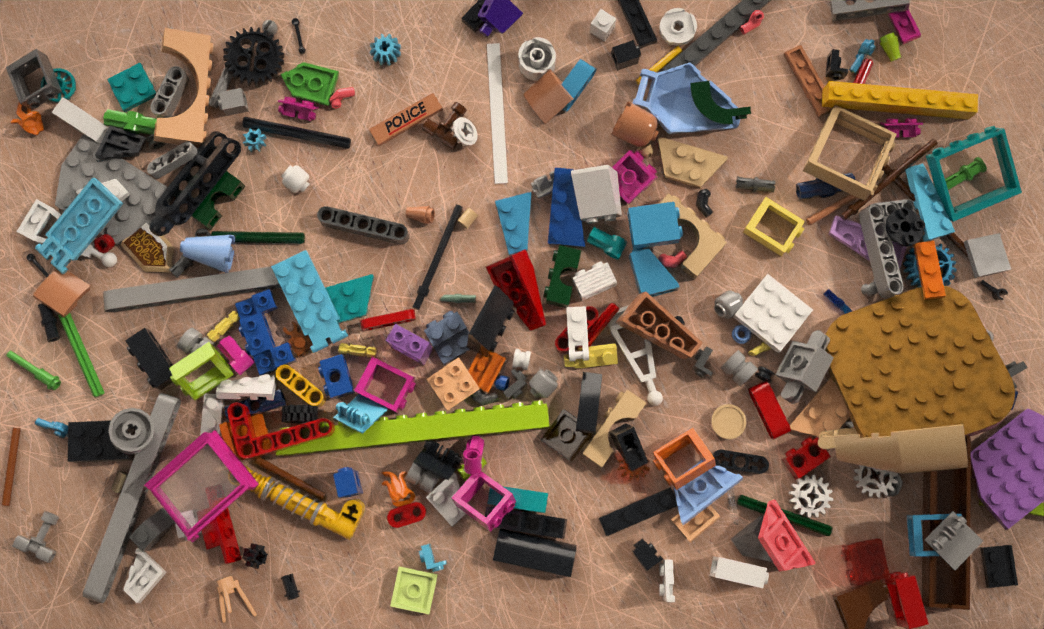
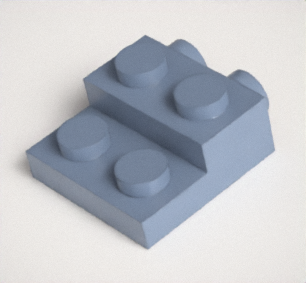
(448, 336)

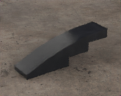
(532, 523)

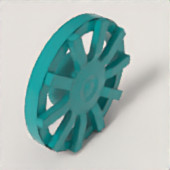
(63, 85)

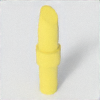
(759, 349)

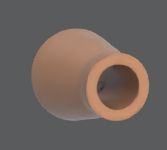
(423, 214)

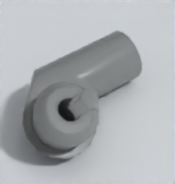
(870, 289)

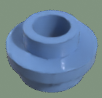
(736, 338)

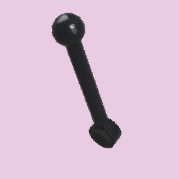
(295, 22)
(31, 257)

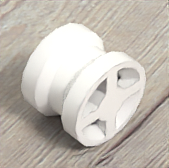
(521, 359)

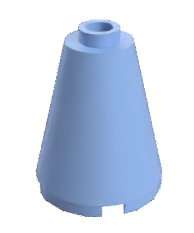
(210, 251)

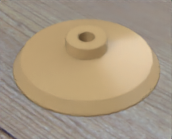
(728, 421)

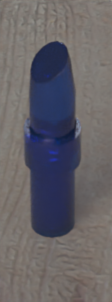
(838, 302)

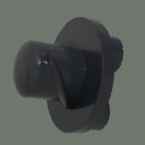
(904, 227)

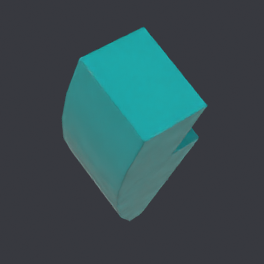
(525, 499)

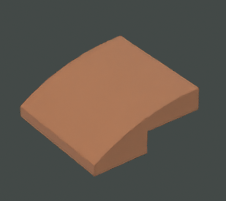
(547, 96)
(61, 292)

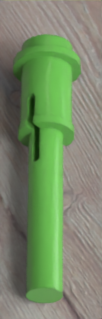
(40, 374)

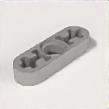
(162, 165)

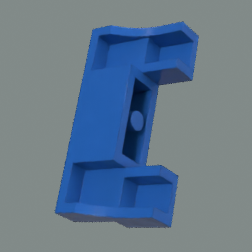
(258, 334)

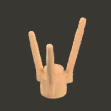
(225, 588)

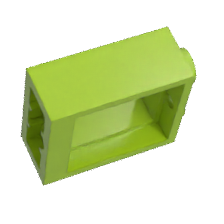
(206, 381)

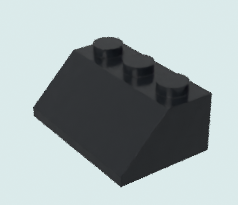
(490, 322)

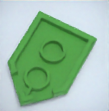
(311, 83)

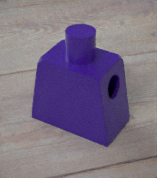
(498, 16)

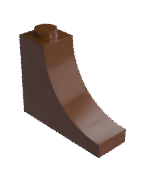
(859, 602)

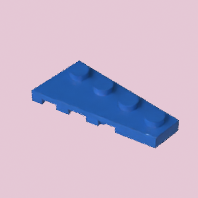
(565, 221)

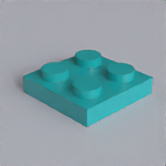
(132, 87)

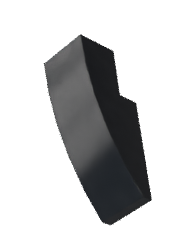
(589, 402)

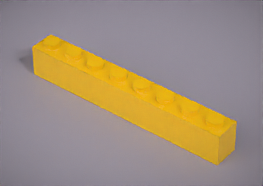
(900, 100)

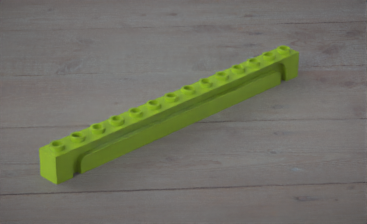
(426, 428)

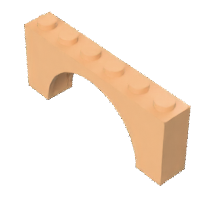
(194, 52)

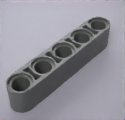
(356, 219)

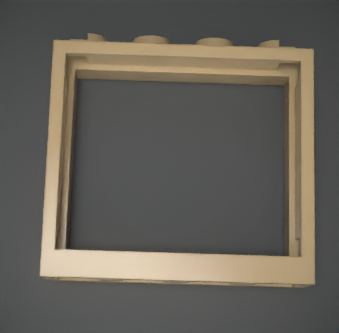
(863, 127)

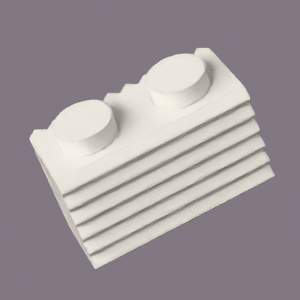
(594, 281)

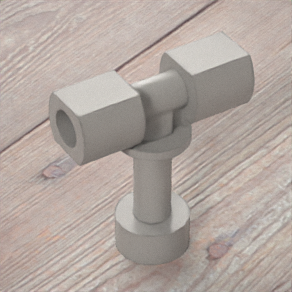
(37, 544)

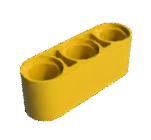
(292, 382)

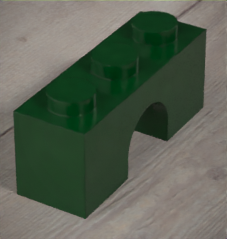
(226, 186)
(565, 260)

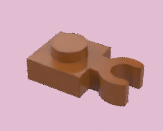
(299, 342)

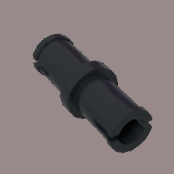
(49, 323)

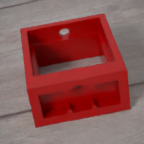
(906, 600)

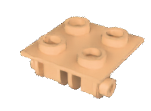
(453, 384)

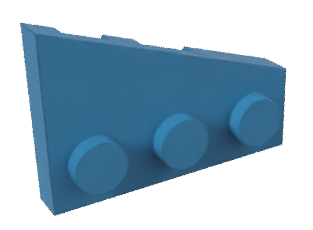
(514, 220)

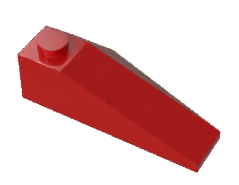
(518, 281)

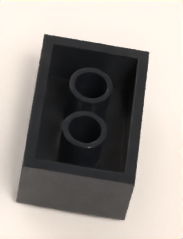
(92, 443)

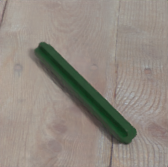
(264, 237)
(793, 518)

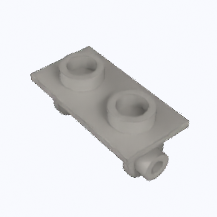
(543, 186)

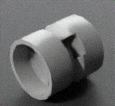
(192, 340)
(739, 368)
(421, 477)

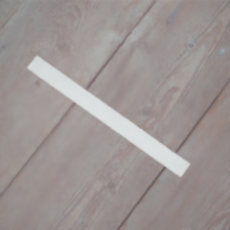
(497, 113)

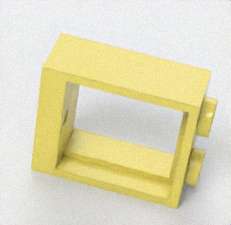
(768, 242)

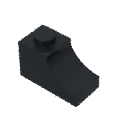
(629, 446)

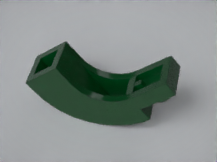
(703, 101)

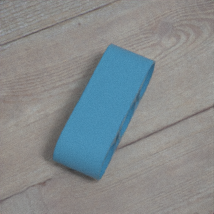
(578, 80)

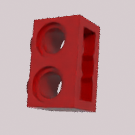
(807, 461)

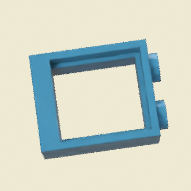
(915, 533)

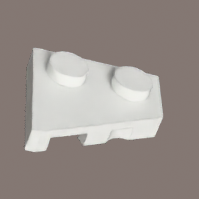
(666, 588)

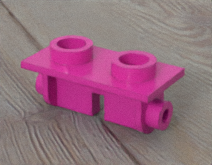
(305, 109)
(909, 127)

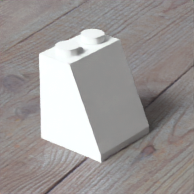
(597, 193)

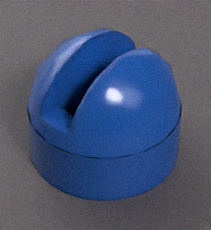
(502, 382)

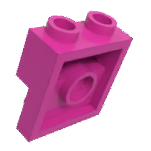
(633, 175)

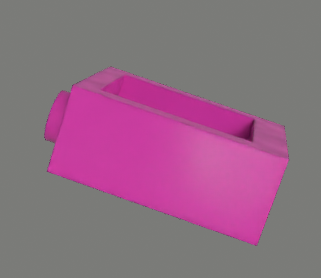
(369, 374)
(471, 487)

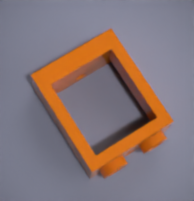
(674, 446)

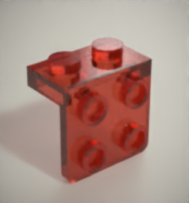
(865, 561)

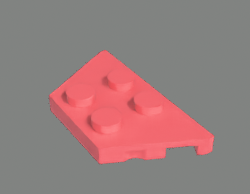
(782, 540)

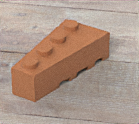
(658, 326)

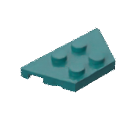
(351, 298)

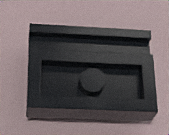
(999, 566)

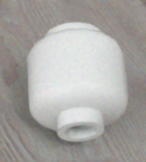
(295, 179)

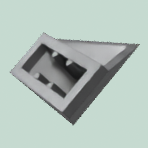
(748, 542)

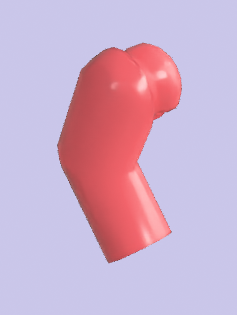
(753, 22)
(339, 95)
(672, 261)

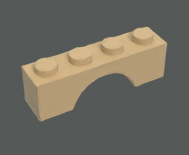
(627, 407)

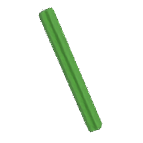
(82, 355)

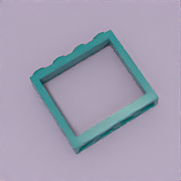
(1006, 164)

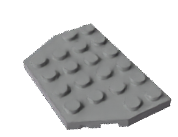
(136, 209)

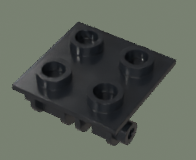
(437, 463)

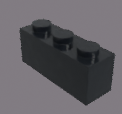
(151, 358)

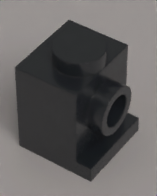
(646, 554)

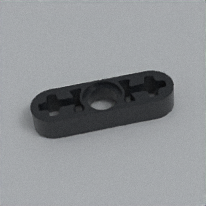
(753, 469)

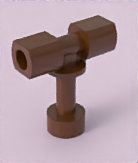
(443, 130)

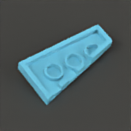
(928, 204)

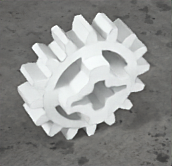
(866, 481)
(809, 504)

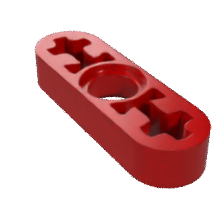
(388, 320)

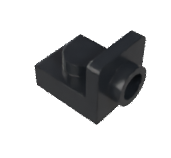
(833, 66)

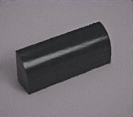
(535, 552)

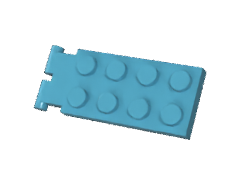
(79, 225)
(309, 300)

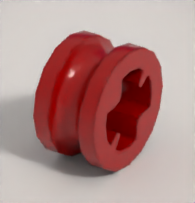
(107, 239)

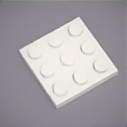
(773, 313)

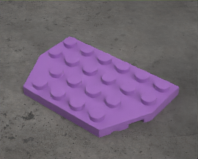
(1011, 468)

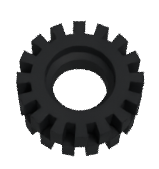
(299, 413)

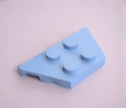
(703, 491)

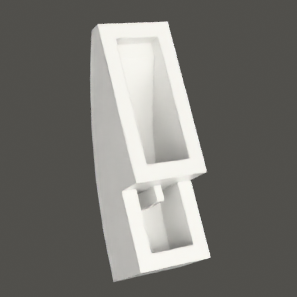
(80, 120)

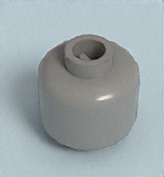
(728, 304)
(543, 383)

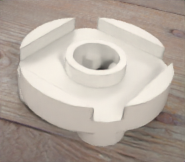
(684, 19)

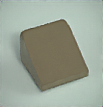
(119, 482)

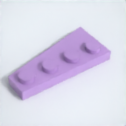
(851, 235)

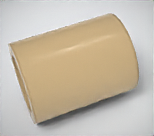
(467, 218)

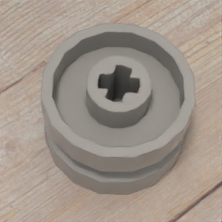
(131, 419)

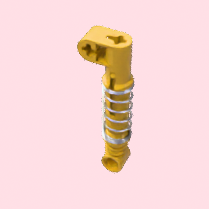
(307, 508)

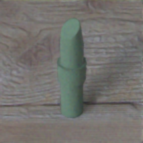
(459, 298)

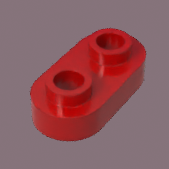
(407, 515)

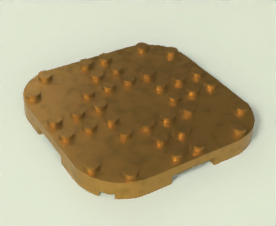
(918, 366)

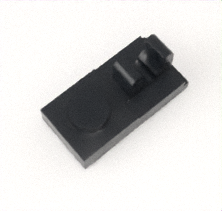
(471, 17)

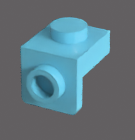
(426, 556)

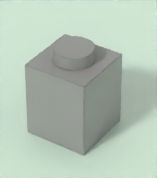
(233, 102)

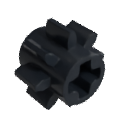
(254, 556)

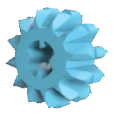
(385, 56)

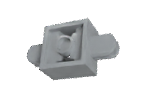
(804, 366)

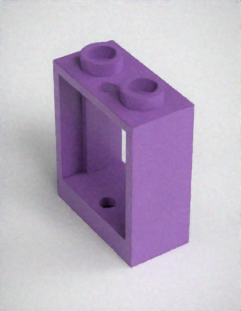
(411, 346)

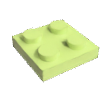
(414, 590)

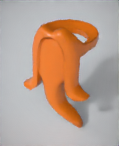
(29, 122)
(398, 489)

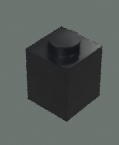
(625, 55)

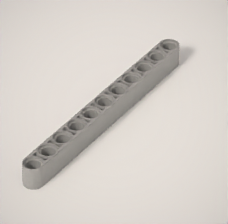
(190, 289)
(130, 502)

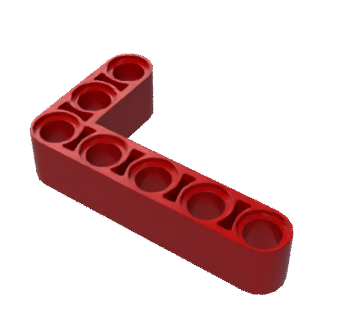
(275, 437)

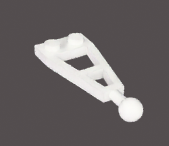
(37, 220)
(654, 397)

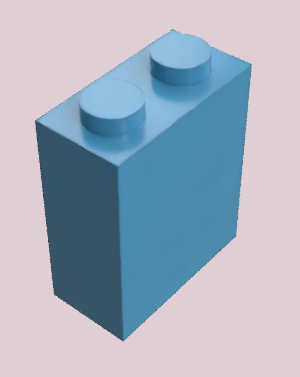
(654, 225)

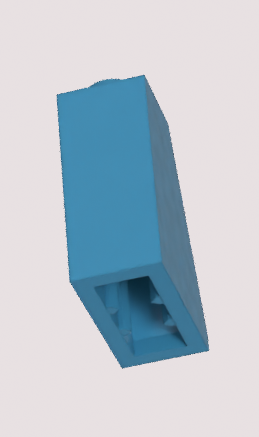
(651, 274)

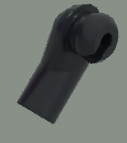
(702, 202)

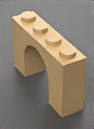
(708, 241)

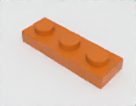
(929, 270)

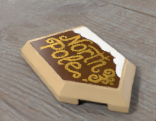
(149, 251)

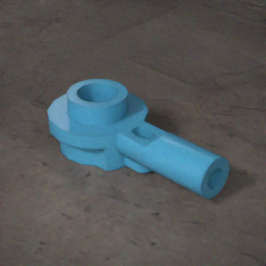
(866, 48)
(59, 428)

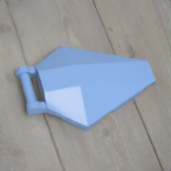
(672, 101)

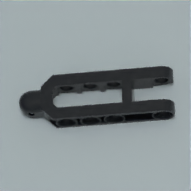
(210, 160)

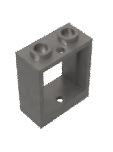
(24, 67)

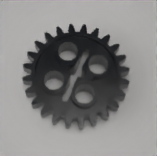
(236, 53)

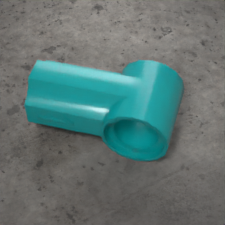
(610, 244)

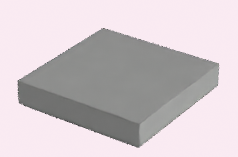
(987, 255)

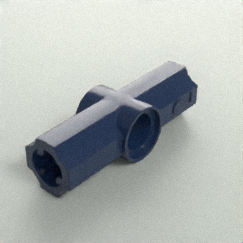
(817, 188)
(264, 404)

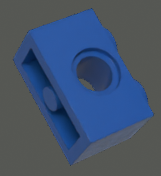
(336, 365)
(347, 482)

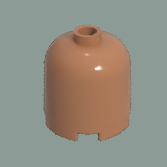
(635, 126)

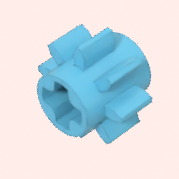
(250, 140)

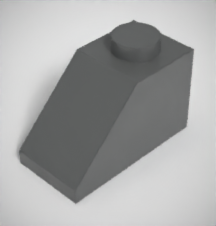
(152, 530)

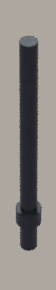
(424, 289)

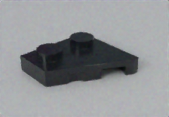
(119, 144)

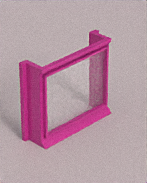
(201, 483)

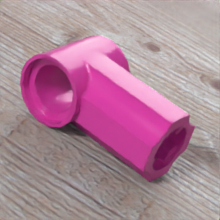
(238, 358)
(473, 455)

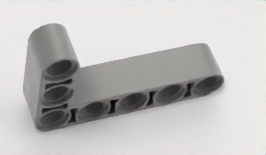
(880, 246)

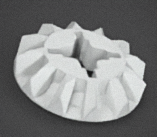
(468, 128)

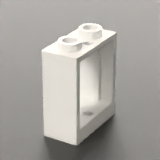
(739, 572)

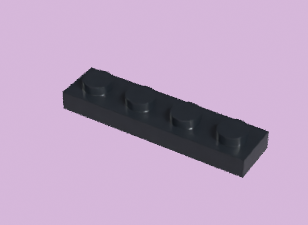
(638, 511)

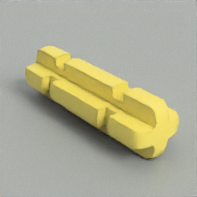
(223, 326)
(357, 350)

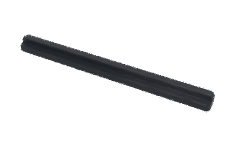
(297, 132)

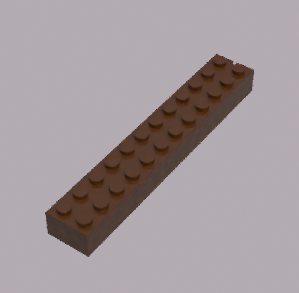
(942, 494)

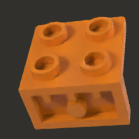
(259, 427)

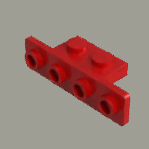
(221, 533)

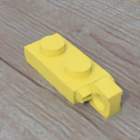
(598, 356)

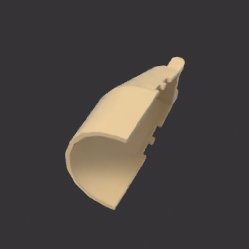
(902, 451)

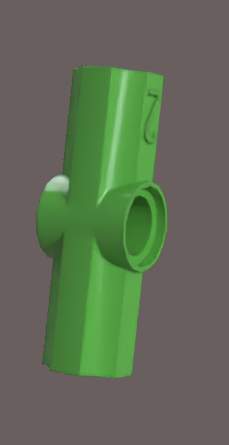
(130, 121)

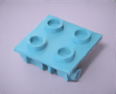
(359, 413)

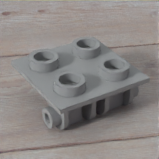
(954, 540)

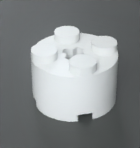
(528, 54)

